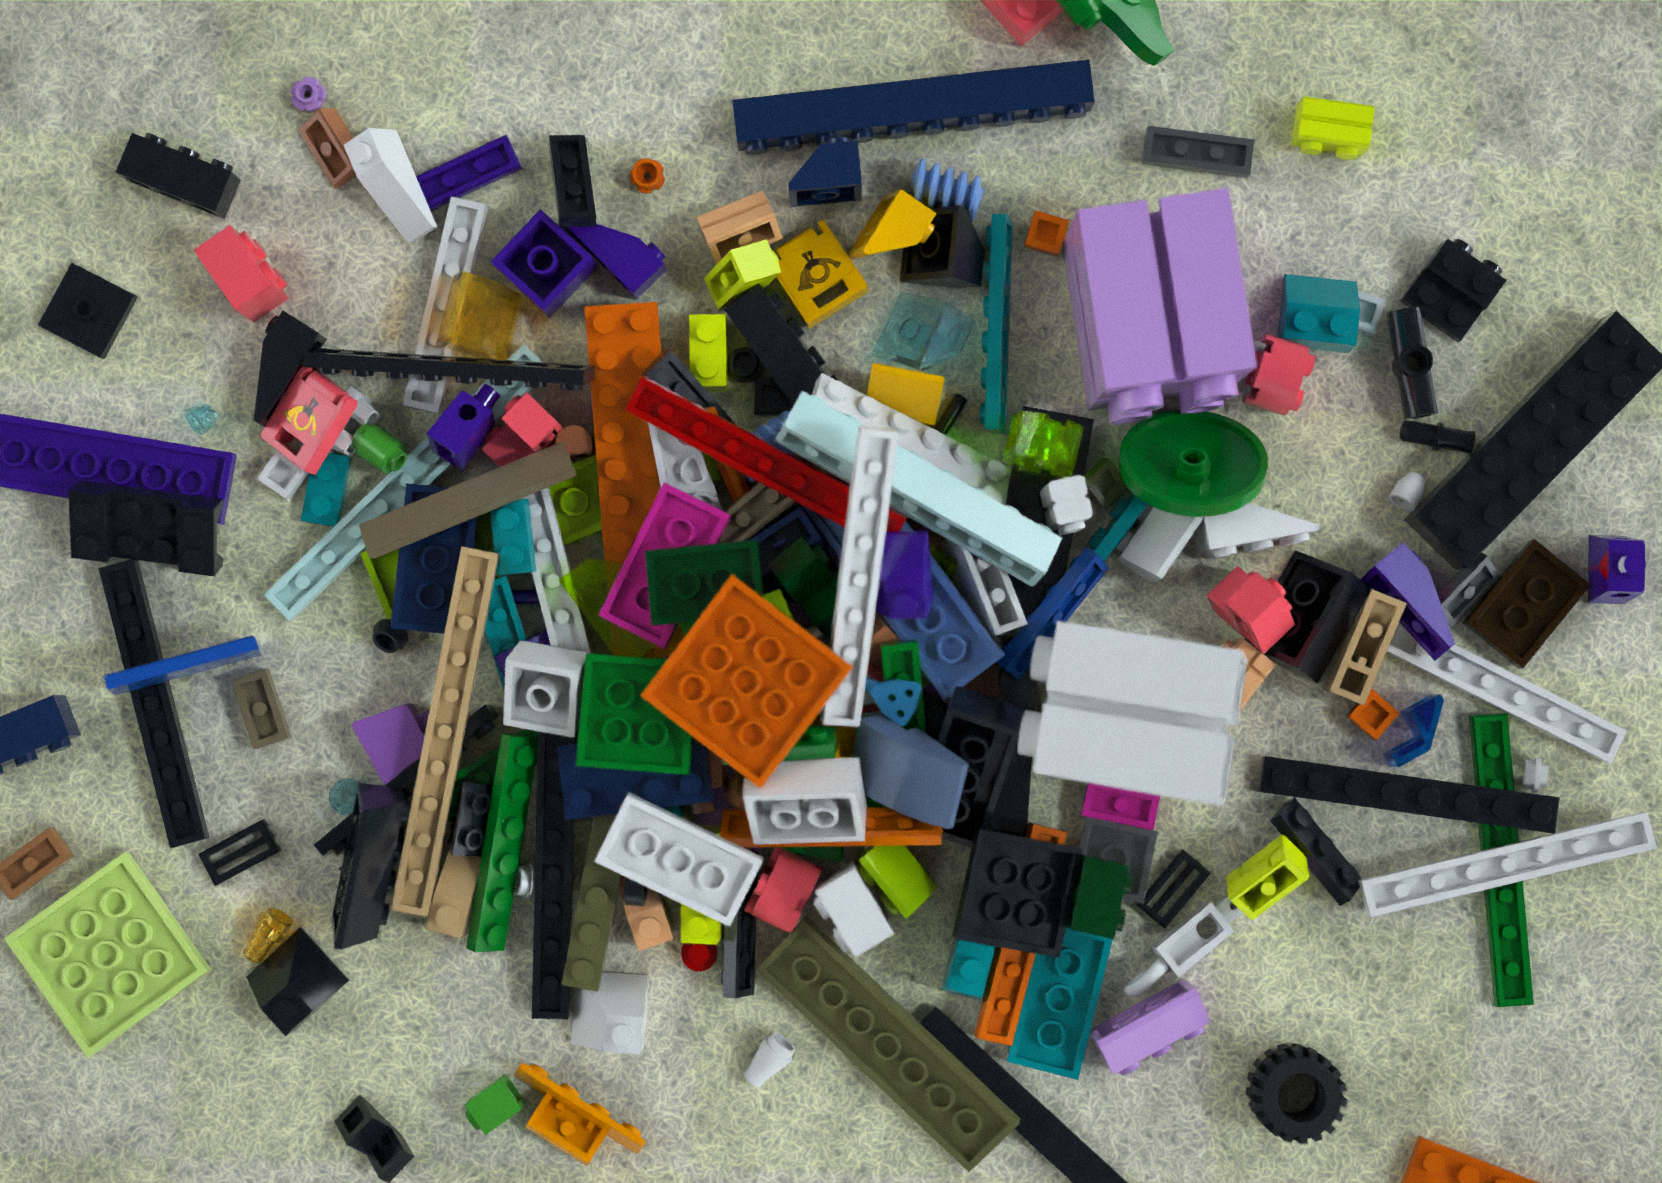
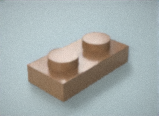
(33, 863)

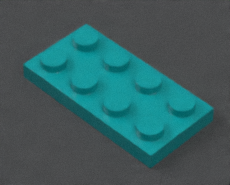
(1061, 1006)

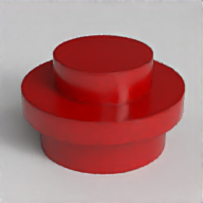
(699, 956)

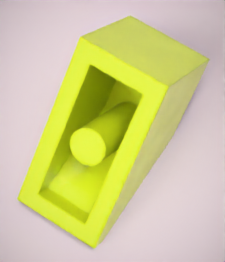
(741, 271)

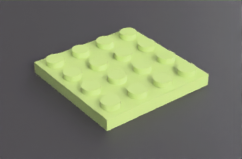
(107, 954)

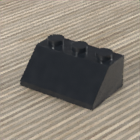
(1323, 609)

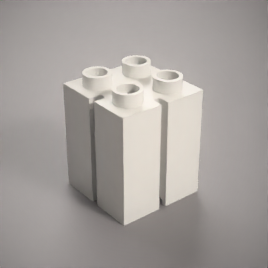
(1135, 712)

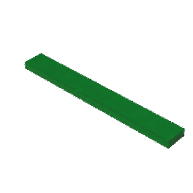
(1504, 903)

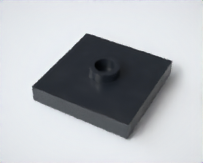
(87, 311)

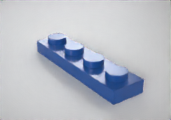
(1058, 605)

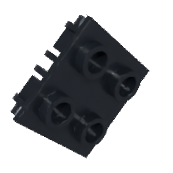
(471, 822)

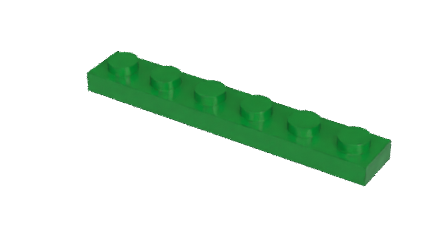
(502, 842)

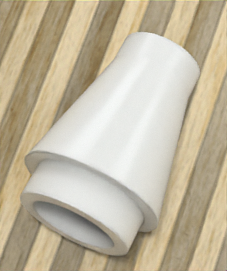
(771, 1057)

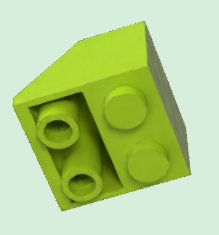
(899, 876)

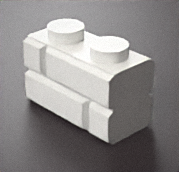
(1066, 504)

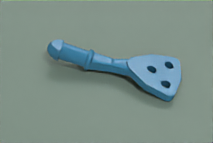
(907, 703)

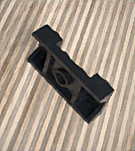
(144, 526)

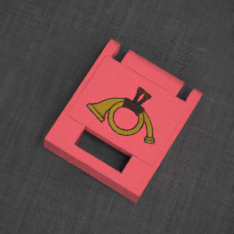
(313, 413)

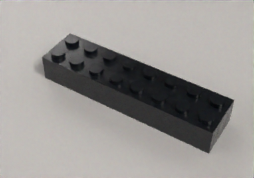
(1536, 440)

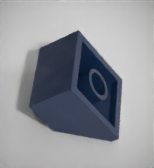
(828, 175)

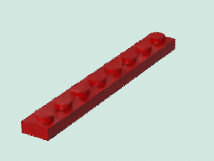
(745, 452)

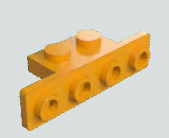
(572, 1122)

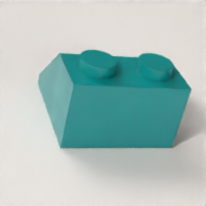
(1320, 313)

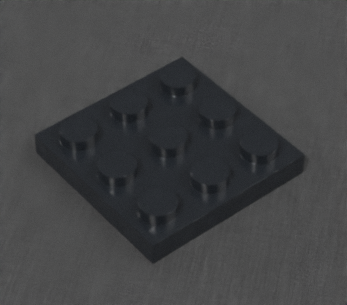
(1017, 892)

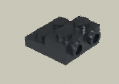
(1454, 288)

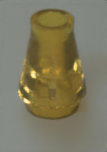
(267, 934)

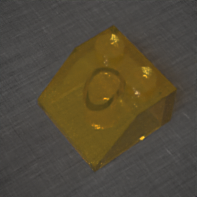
(479, 317)

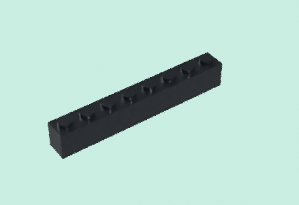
(780, 345)

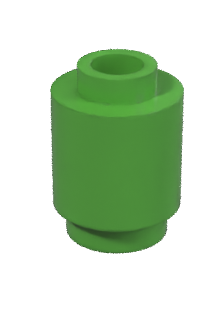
(379, 448)

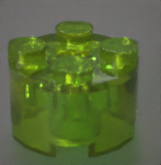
(1042, 443)

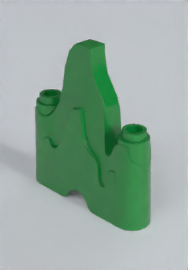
(1131, 20)

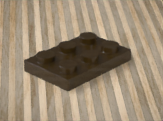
(1526, 604)

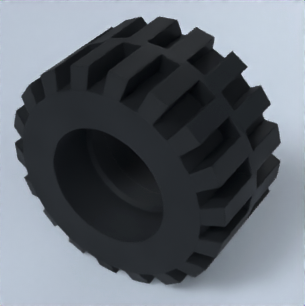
(1320, 1112)

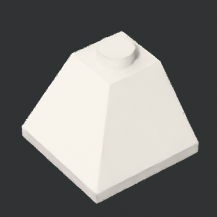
(613, 1016)

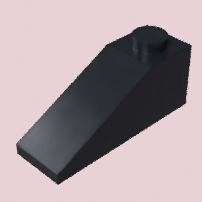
(281, 360)

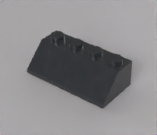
(368, 864)

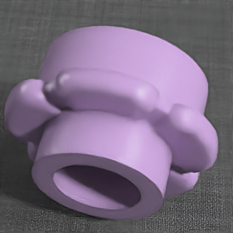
(310, 103)

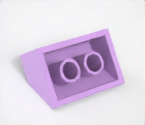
(1150, 1027)

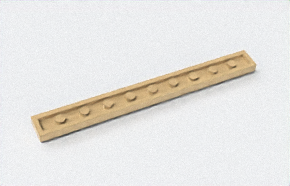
(445, 731)

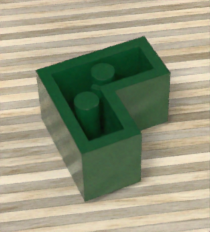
(809, 581)
(1099, 897)

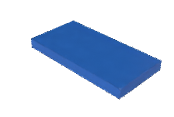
(182, 665)

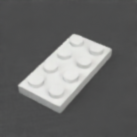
(679, 859)

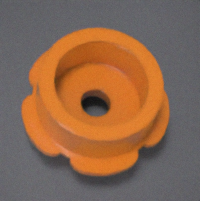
(647, 166)

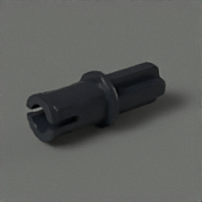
(1437, 436)

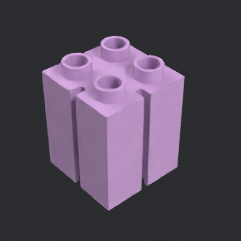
(1159, 304)

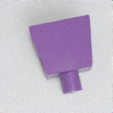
(393, 739)

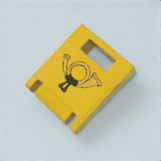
(811, 267)

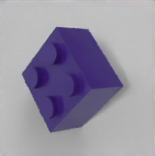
(544, 263)

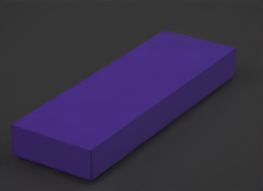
(469, 172)

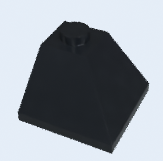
(949, 256)
(295, 982)

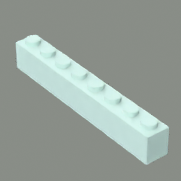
(926, 493)

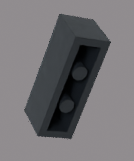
(179, 174)

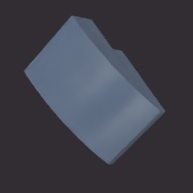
(909, 771)

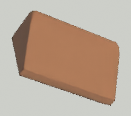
(326, 138)

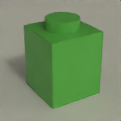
(494, 1105)

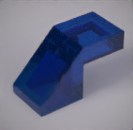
(1422, 721)

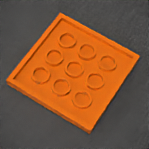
(747, 681)

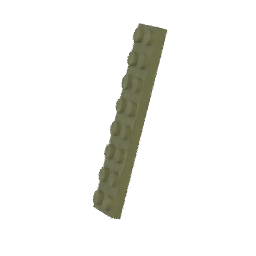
(888, 1044)

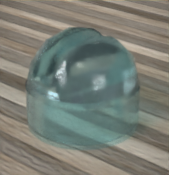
(201, 418)

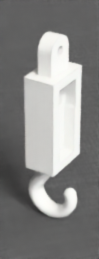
(1183, 945)

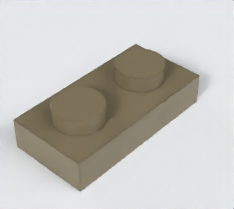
(261, 708)

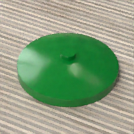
(1193, 463)

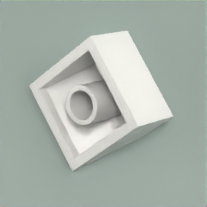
(1155, 542)
(544, 688)

